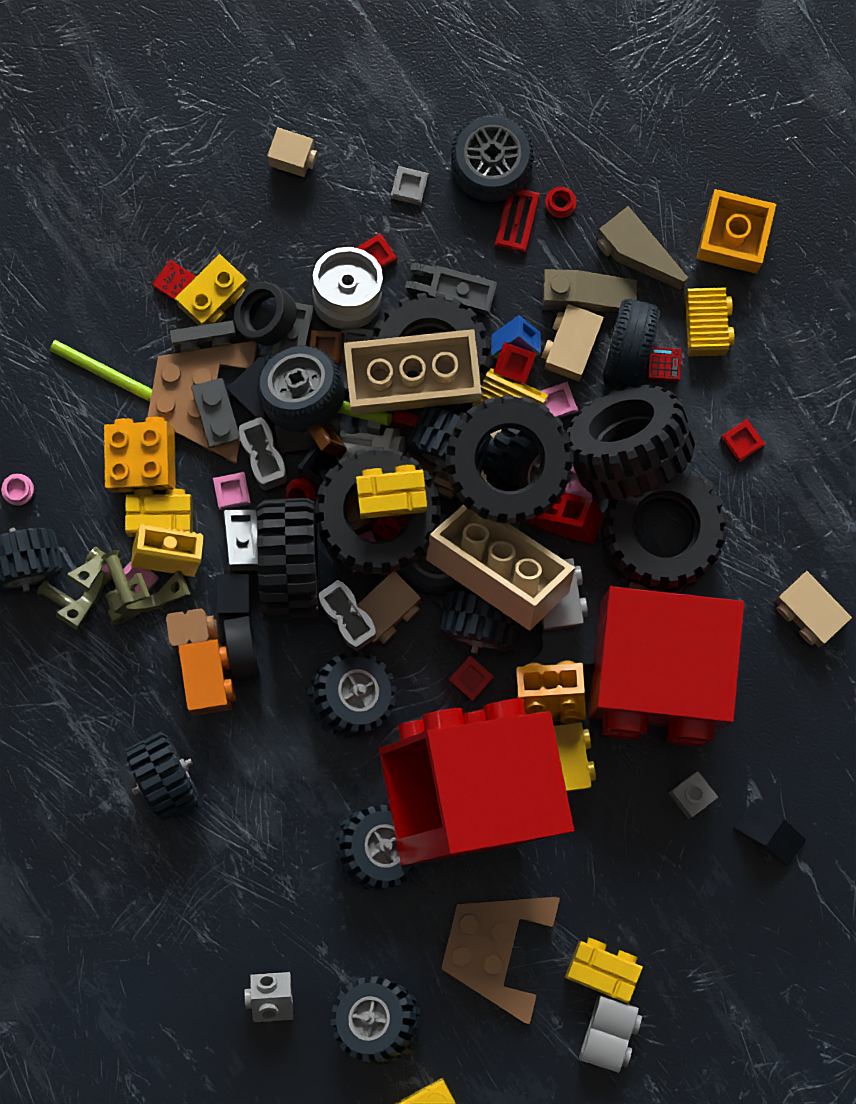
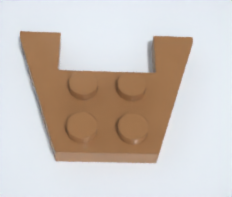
(173, 393)
(483, 944)

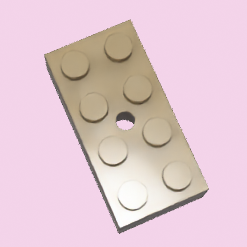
(444, 365)
(500, 565)

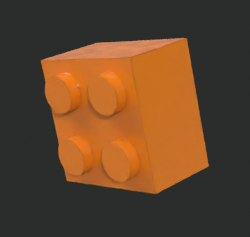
(206, 677)

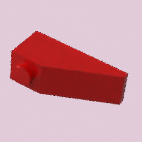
(571, 518)

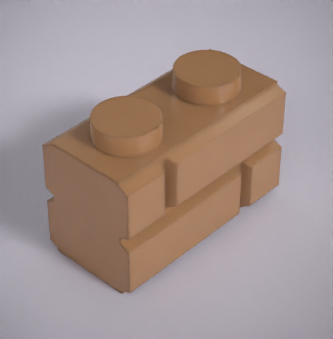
(190, 627)

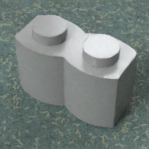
(260, 448)
(352, 621)
(609, 1034)

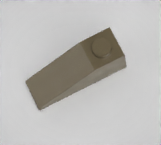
(635, 246)
(585, 290)

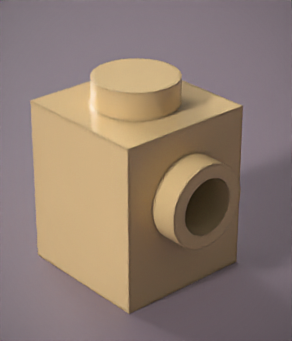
(292, 152)

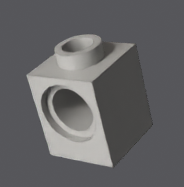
(693, 795)

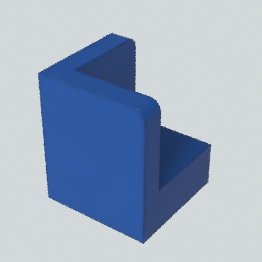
(518, 333)

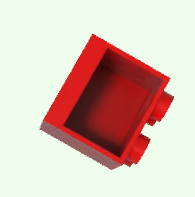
(665, 664)
(474, 782)

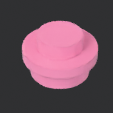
(17, 489)

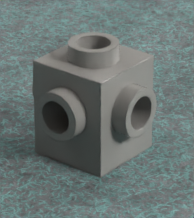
(270, 997)

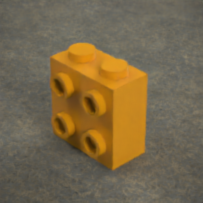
(139, 455)
(553, 689)

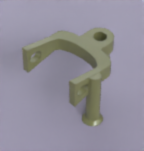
(98, 576)
(126, 604)

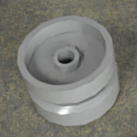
(347, 288)

